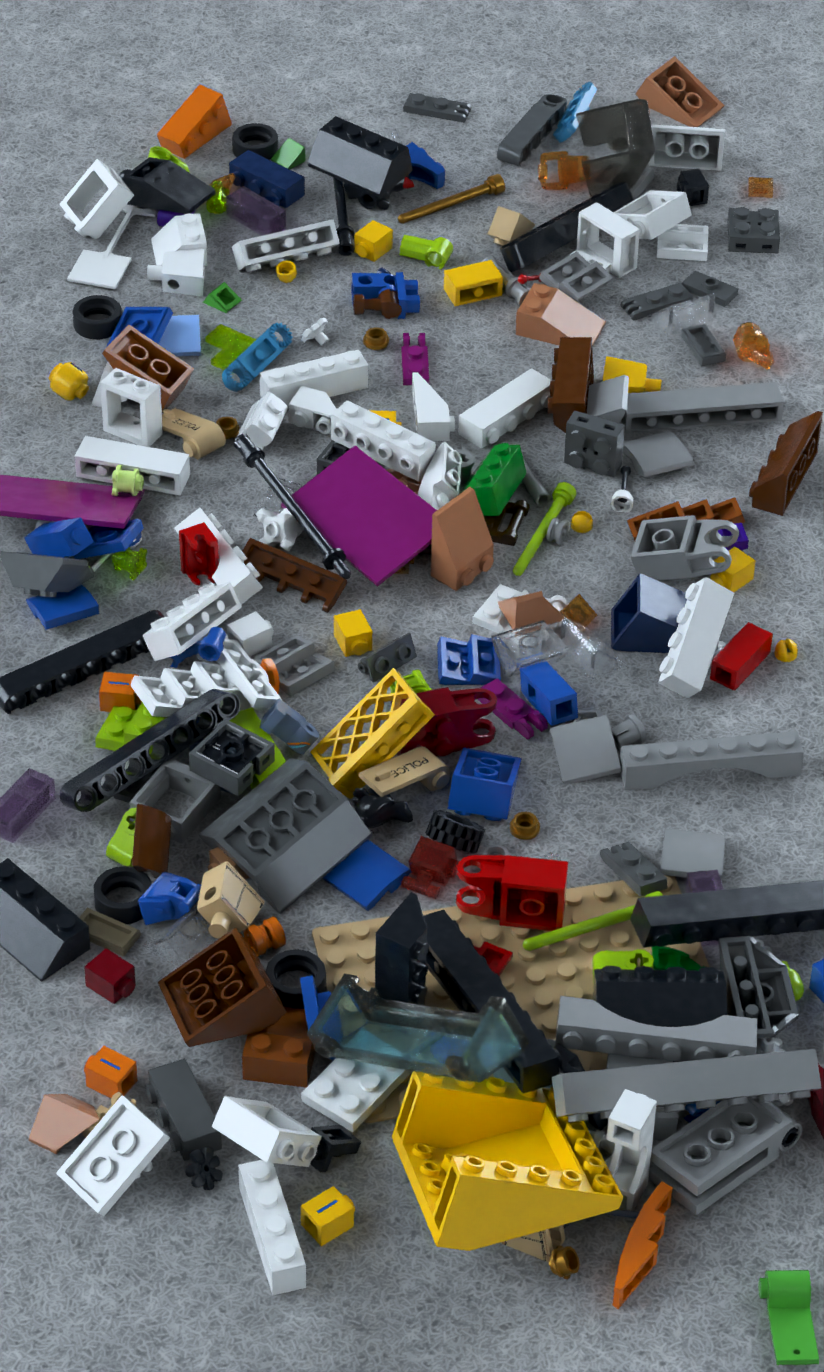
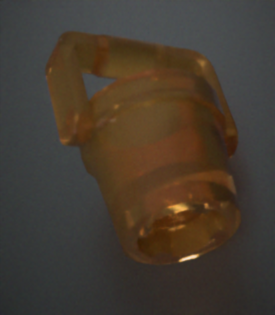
(569, 170)
(753, 345)

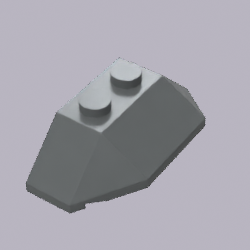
(45, 574)
(757, 985)

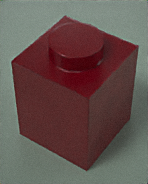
(110, 976)

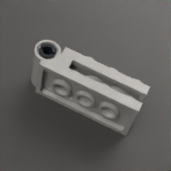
(721, 1151)

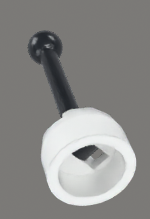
(623, 497)

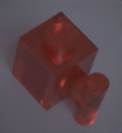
(430, 863)

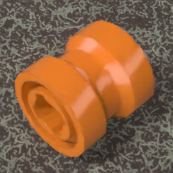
(265, 936)

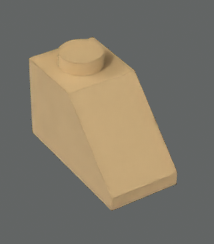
(508, 226)

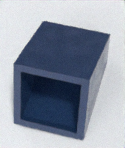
(646, 616)

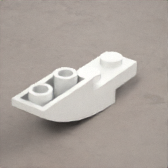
(441, 477)

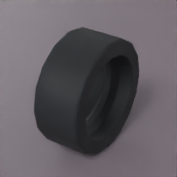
(257, 132)
(96, 305)
(115, 878)
(295, 960)

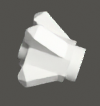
(279, 528)

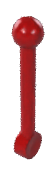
(522, 279)

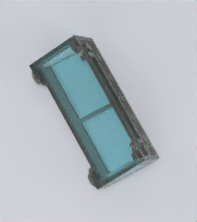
(416, 1036)

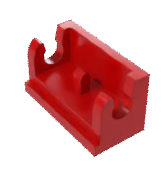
(198, 552)

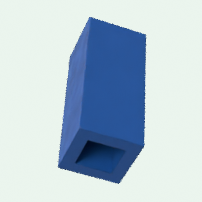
(59, 538)
(549, 693)

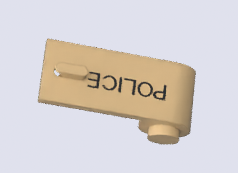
(198, 434)
(405, 770)

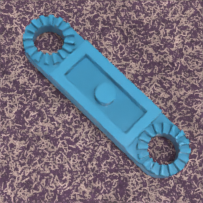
(580, 103)
(256, 357)

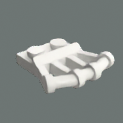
(492, 618)

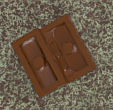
(151, 840)

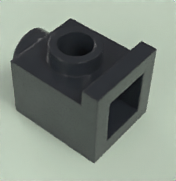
(694, 185)

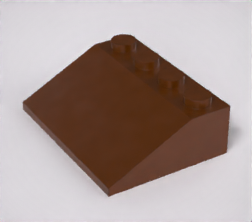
(221, 993)

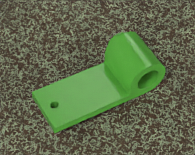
(790, 1316)

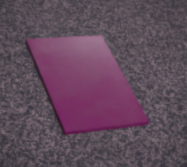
(65, 500)
(367, 514)

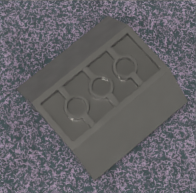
(288, 832)

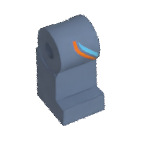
(289, 727)

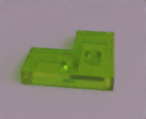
(230, 341)

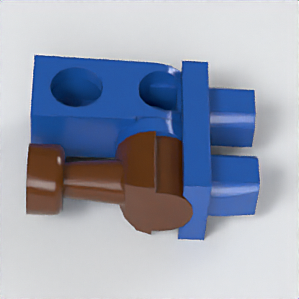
(384, 293)

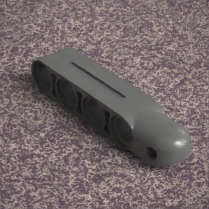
(531, 129)

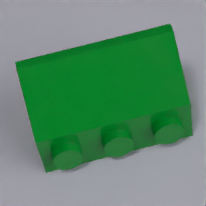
(497, 478)

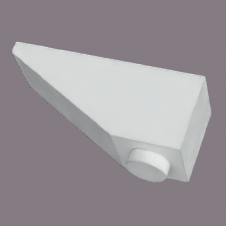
(430, 411)

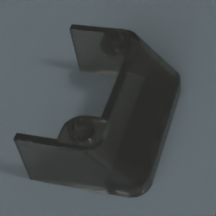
(623, 128)

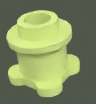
(127, 481)

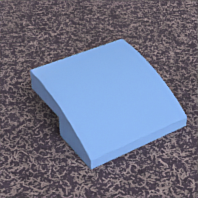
(182, 336)

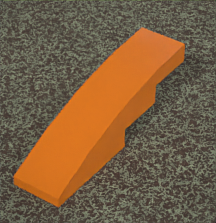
(640, 1247)

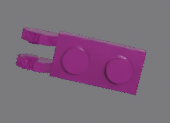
(414, 359)
(514, 710)

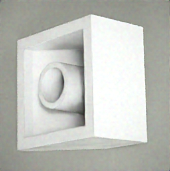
(180, 233)

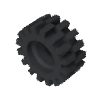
(455, 831)

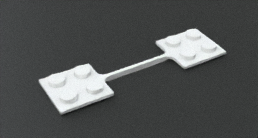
(105, 268)

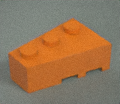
(195, 122)

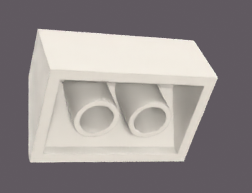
(688, 147)

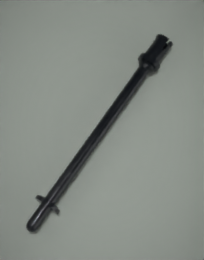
(344, 231)
(253, 458)

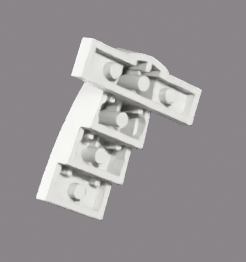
(234, 674)

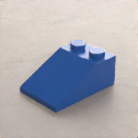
(484, 784)

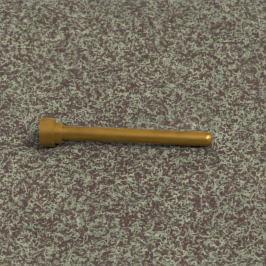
(493, 184)

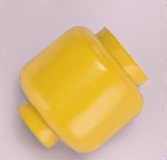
(69, 381)

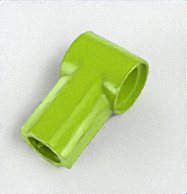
(431, 252)

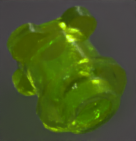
(217, 203)
(130, 561)

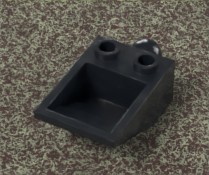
(165, 187)

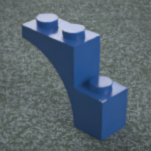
(425, 168)

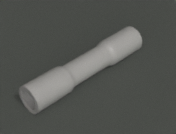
(535, 487)

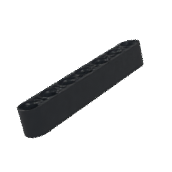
(559, 229)
(75, 663)
(138, 750)

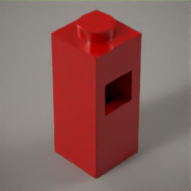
(741, 656)

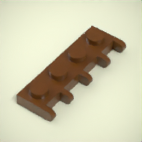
(294, 573)

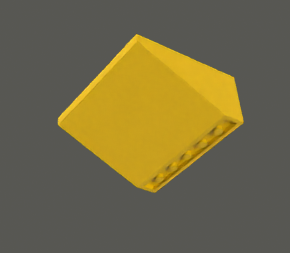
(496, 1161)

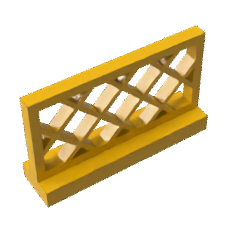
(381, 742)

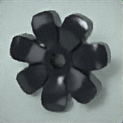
(203, 1168)

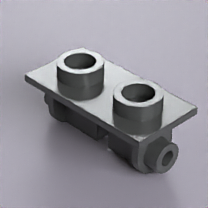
(388, 657)

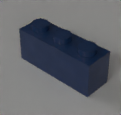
(267, 178)

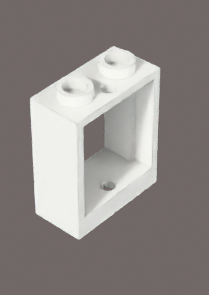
(108, 206)
(654, 214)
(626, 240)
(148, 394)
(266, 1131)

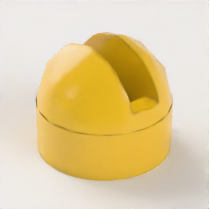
(288, 269)
(582, 522)
(781, 650)

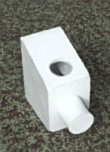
(180, 272)

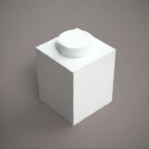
(252, 633)

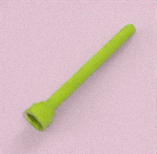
(562, 496)
(581, 927)

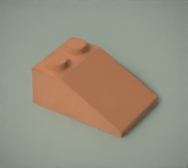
(679, 94)
(552, 314)
(460, 541)

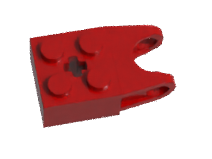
(515, 890)

